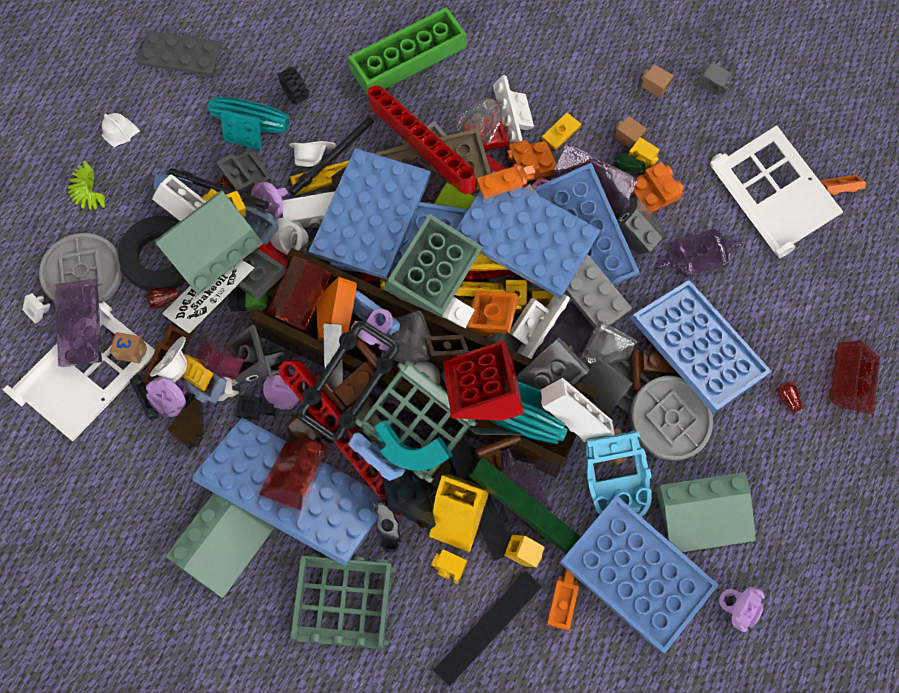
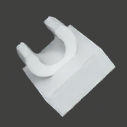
(34, 308)
(228, 392)

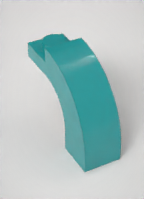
(409, 457)

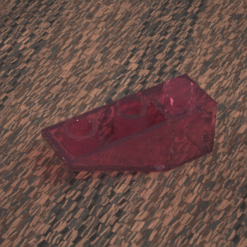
(218, 359)

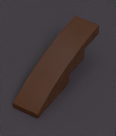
(172, 335)

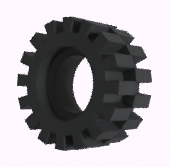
(293, 85)

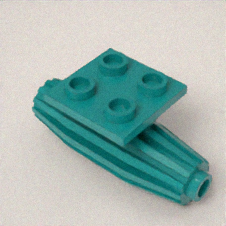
(246, 119)
(535, 421)

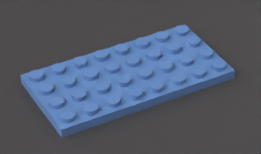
(334, 514)

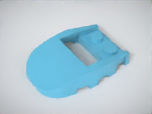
(632, 488)

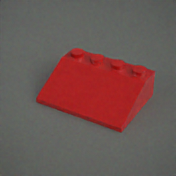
(483, 384)

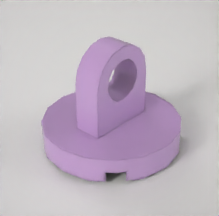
(269, 193)
(384, 328)
(279, 393)
(166, 395)
(746, 609)

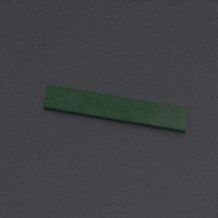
(523, 505)

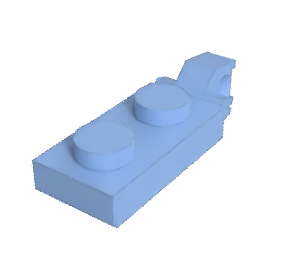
(364, 307)
(371, 453)

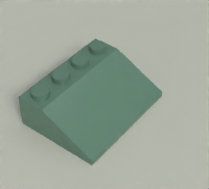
(209, 242)
(433, 266)
(707, 512)
(219, 544)

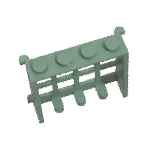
(434, 392)
(340, 636)

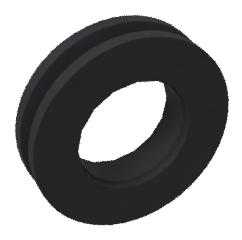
(130, 249)

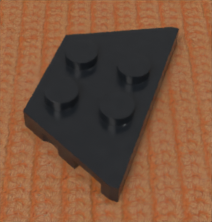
(410, 498)

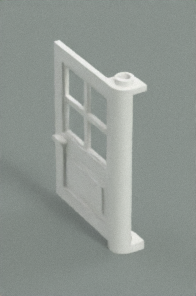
(791, 210)
(68, 395)

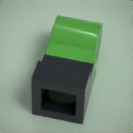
(242, 301)
(273, 361)

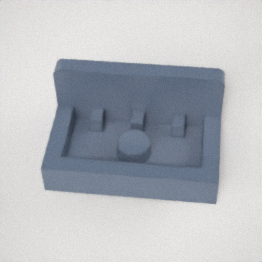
(261, 223)
(214, 389)

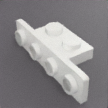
(515, 110)
(536, 322)

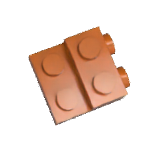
(533, 155)
(657, 187)
(492, 313)

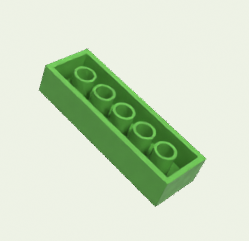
(408, 51)

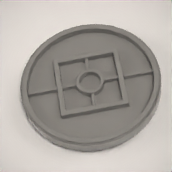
(81, 258)
(670, 419)

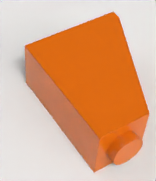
(336, 305)

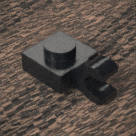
(251, 407)

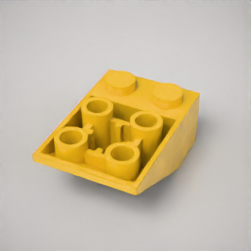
(458, 511)

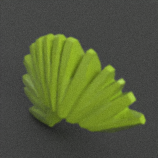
(82, 189)

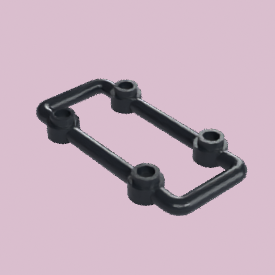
(312, 396)

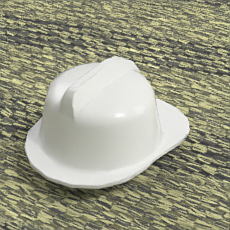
(117, 129)
(310, 153)
(289, 236)
(173, 363)

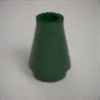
(629, 164)

